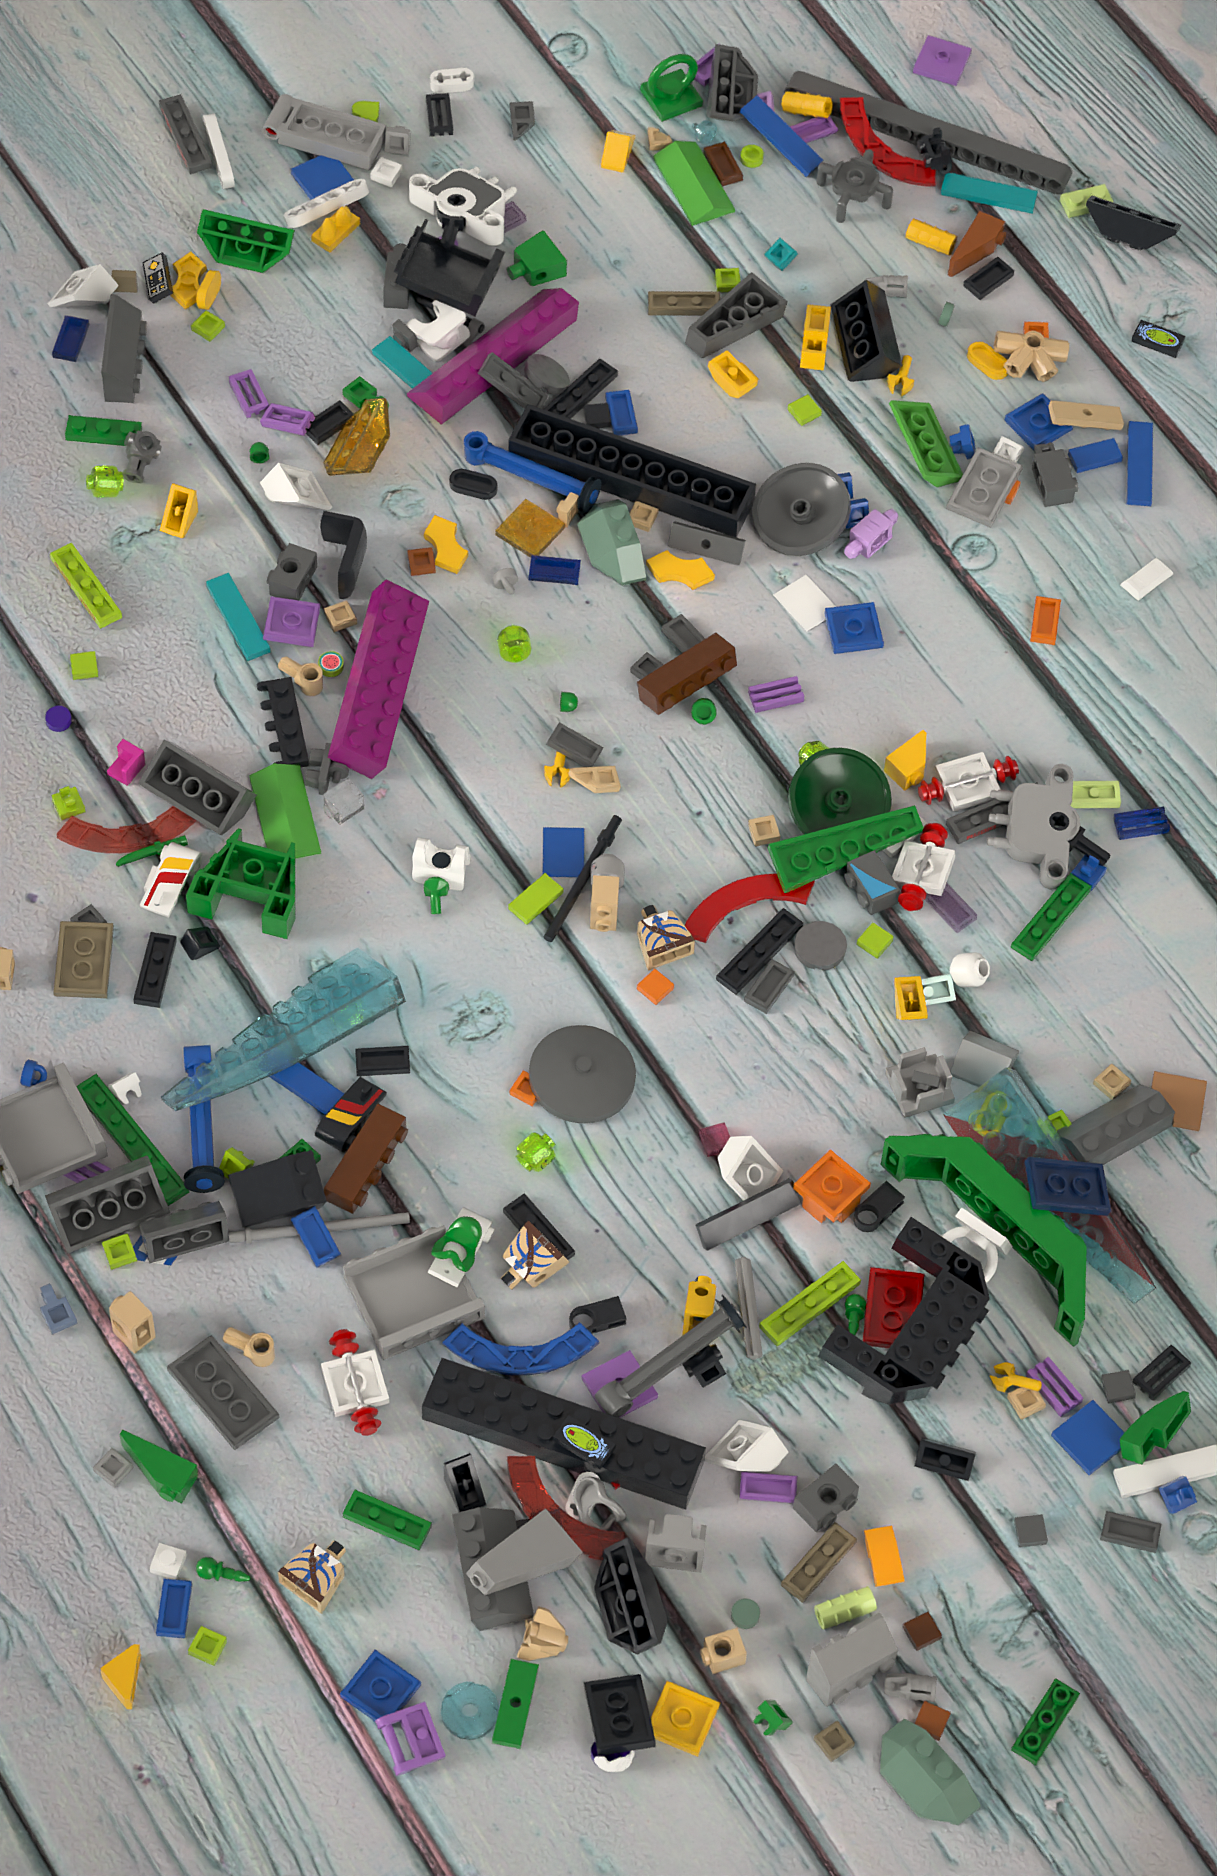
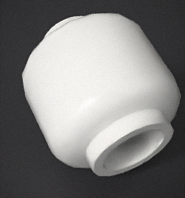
(969, 969)

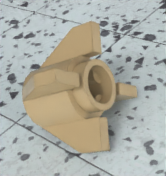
(542, 1636)

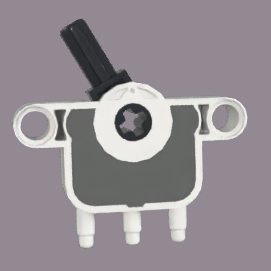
(463, 203)

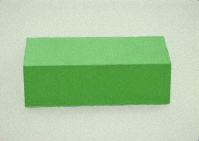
(693, 182)
(927, 442)
(285, 809)

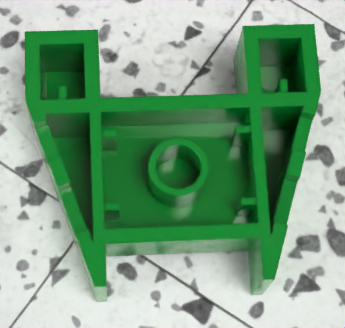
(252, 875)

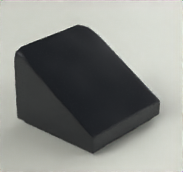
(199, 942)

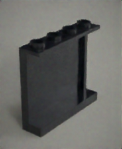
(447, 276)

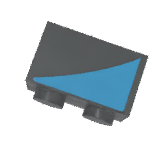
(872, 883)

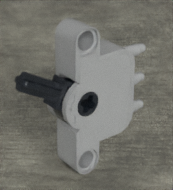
(1032, 829)

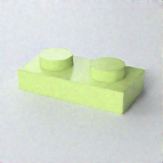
(1075, 202)
(1096, 794)

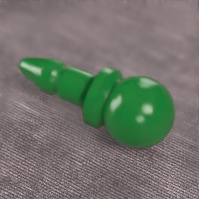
(854, 1311)
(209, 1568)

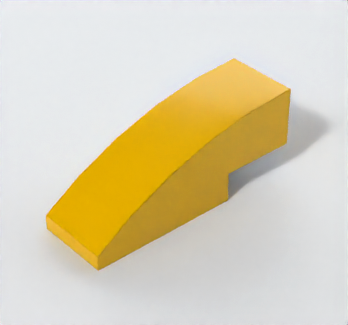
(815, 337)

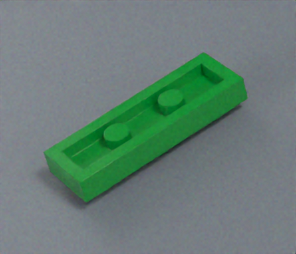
(99, 430)
(387, 1519)

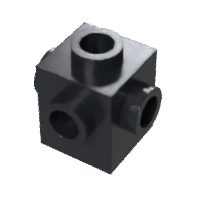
(705, 1365)

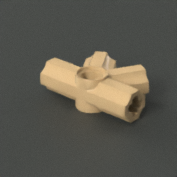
(1038, 357)

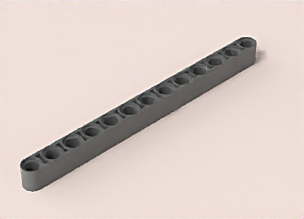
(963, 143)

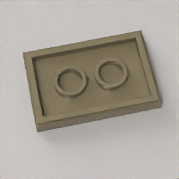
(83, 959)

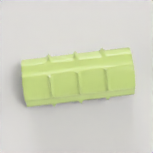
(845, 1608)

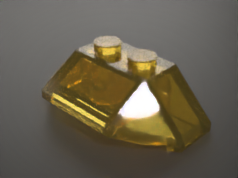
(360, 440)

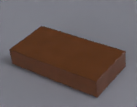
(723, 163)

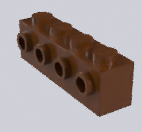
(687, 673)
(366, 1158)

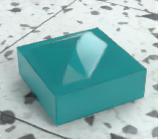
(780, 254)

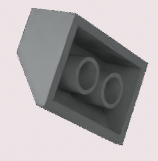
(184, 1231)

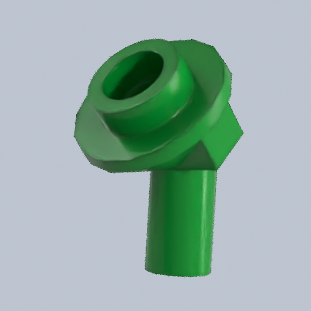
(434, 888)

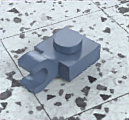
(56, 1312)

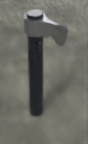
(474, 325)

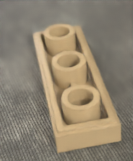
(1086, 415)

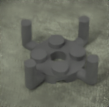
(851, 189)

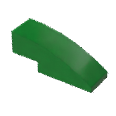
(1155, 1428)

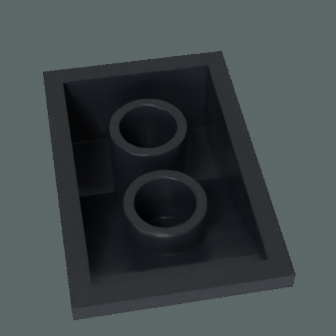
(277, 1189)

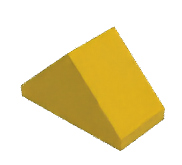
(617, 150)
(179, 510)
(909, 998)
(122, 1674)

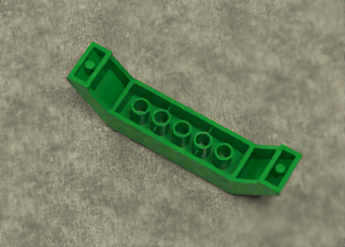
(1004, 1207)

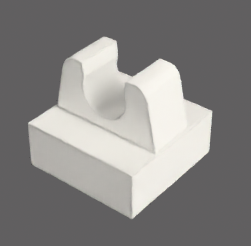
(127, 1083)

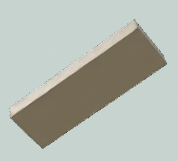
(681, 302)
(818, 1562)

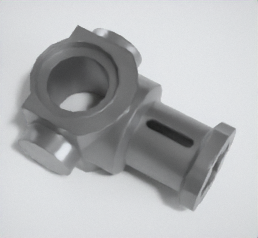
(139, 456)

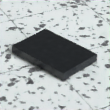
(619, 1714)

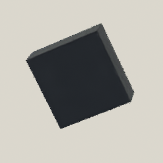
(597, 415)

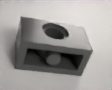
(292, 572)
(834, 1484)

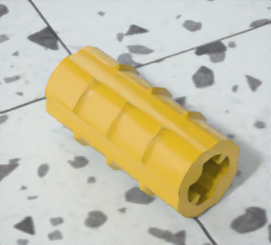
(806, 104)
(931, 236)

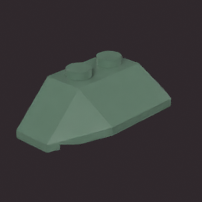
(613, 542)
(925, 1775)

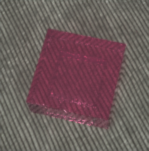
(714, 1138)

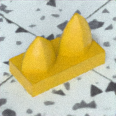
(335, 229)

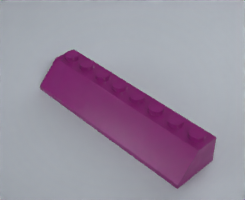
(511, 340)

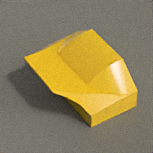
(732, 375)

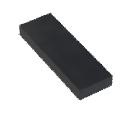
(155, 970)
(524, 1210)

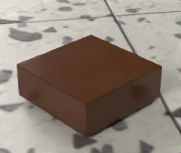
(922, 1631)

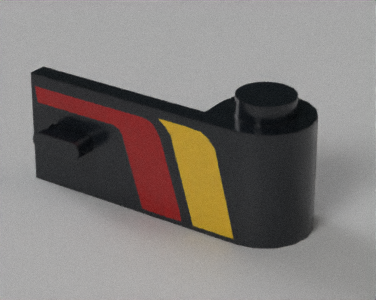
(341, 1122)

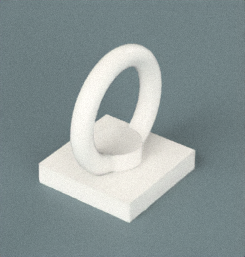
(981, 1236)

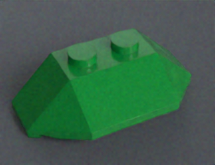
(244, 241)

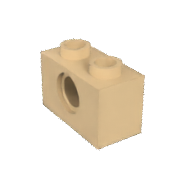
(604, 903)
(132, 1321)

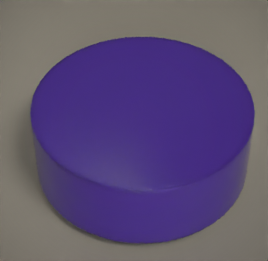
(58, 718)

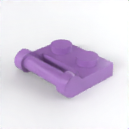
(420, 1736)

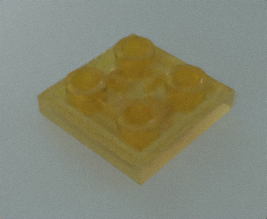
(530, 529)

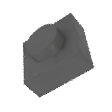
(404, 335)
(925, 1081)

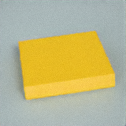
(683, 1718)

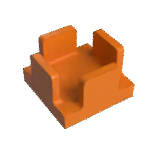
(831, 1188)

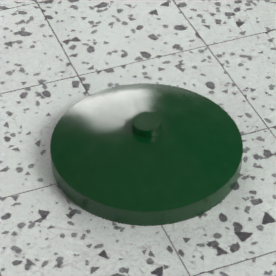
(837, 789)

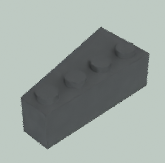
(735, 316)

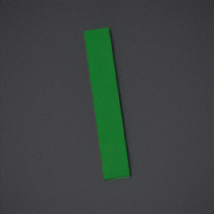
(129, 1135)

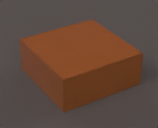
(421, 561)
(933, 1719)

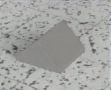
(981, 1059)

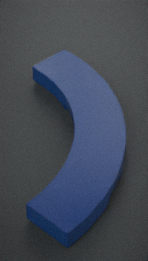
(520, 1359)

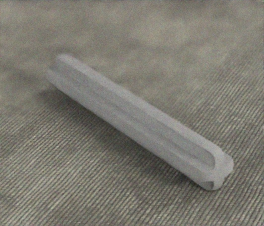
(748, 1308)

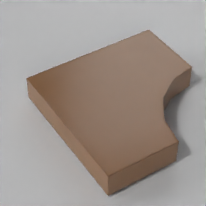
(1184, 1096)

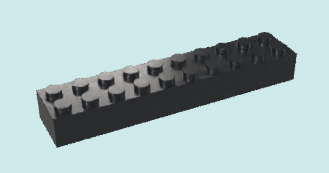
(634, 470)
(529, 1418)

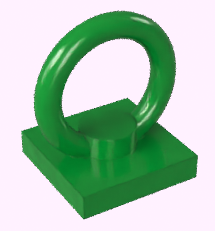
(673, 92)

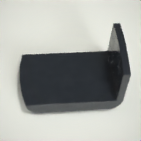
(350, 532)

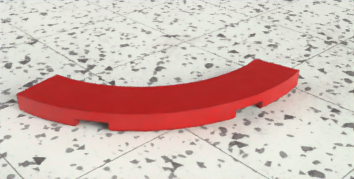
(884, 159)
(736, 896)

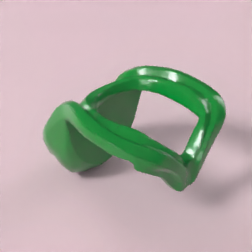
(465, 1232)

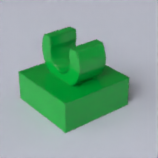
(774, 1715)

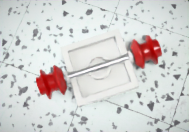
(967, 781)
(923, 867)
(355, 1382)

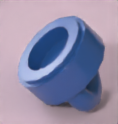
(29, 1072)

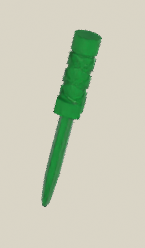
(150, 850)

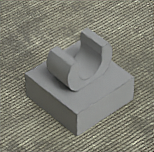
(397, 140)

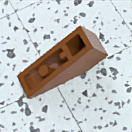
(979, 242)

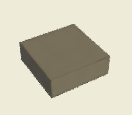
(126, 280)
(834, 1741)

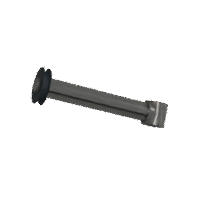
(618, 1396)

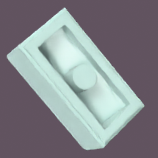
(938, 989)

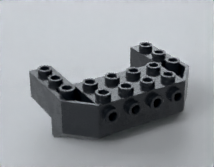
(931, 1333)

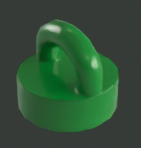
(703, 711)

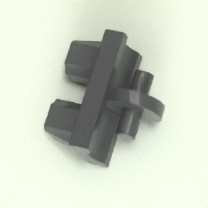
(321, 778)

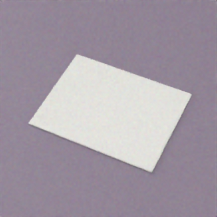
(804, 602)

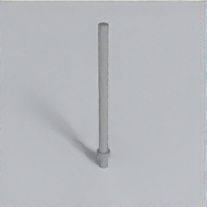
(335, 1225)

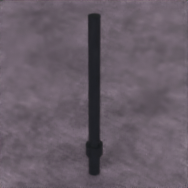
(604, 840)

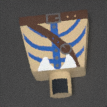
(663, 937)
(531, 1258)
(314, 1574)

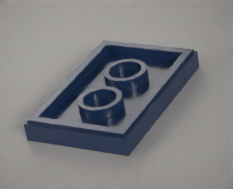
(1067, 1186)

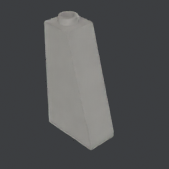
(526, 1554)

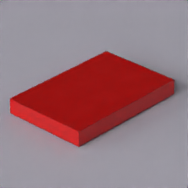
(890, 1303)

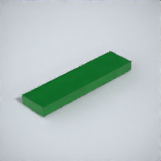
(1051, 917)

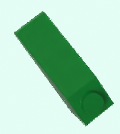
(165, 1471)

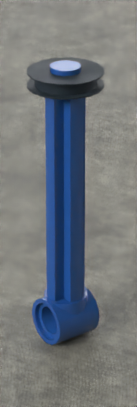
(480, 451)
(203, 1175)

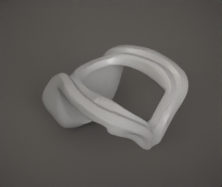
(590, 1492)

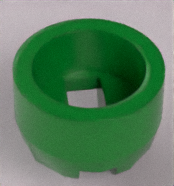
(259, 453)
(568, 702)

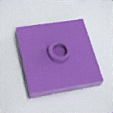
(942, 60)
(291, 621)
(617, 1370)

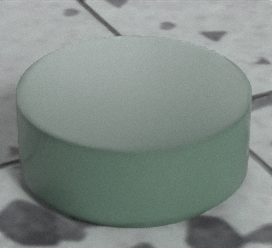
(946, 314)
(745, 1613)

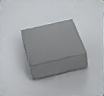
(113, 1467)

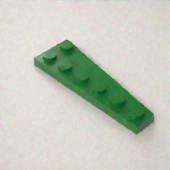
(828, 850)

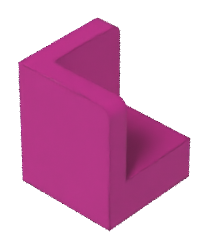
(128, 764)

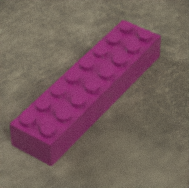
(378, 679)

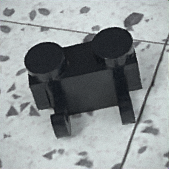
(935, 152)

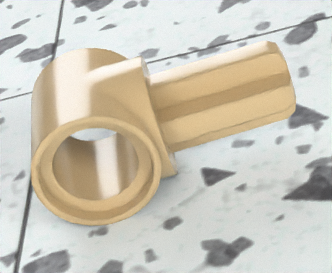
(302, 674)
(250, 1344)

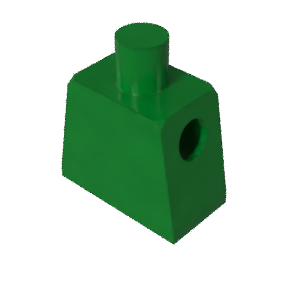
(538, 261)

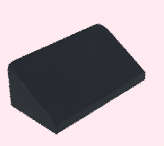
(945, 1459)

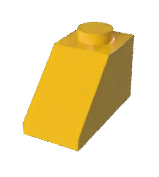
(908, 762)

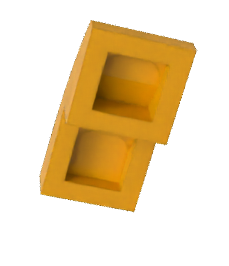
(884, 1556)

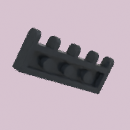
(286, 721)

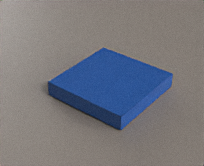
(320, 175)
(1034, 422)
(854, 628)
(1089, 1437)
(380, 1687)

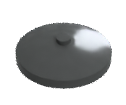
(801, 509)
(582, 1074)

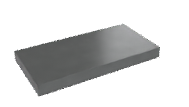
(223, 1392)

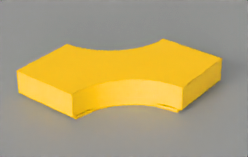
(189, 272)
(442, 536)
(671, 568)

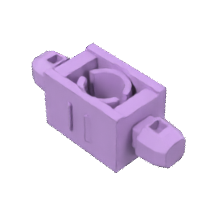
(871, 533)

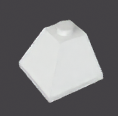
(85, 288)
(294, 488)
(747, 1167)
(748, 1448)

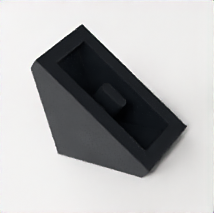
(463, 1483)

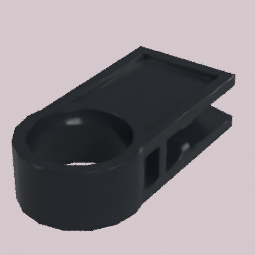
(882, 1203)
(604, 1313)

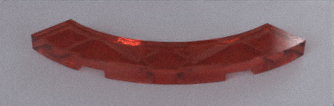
(126, 838)
(534, 1499)

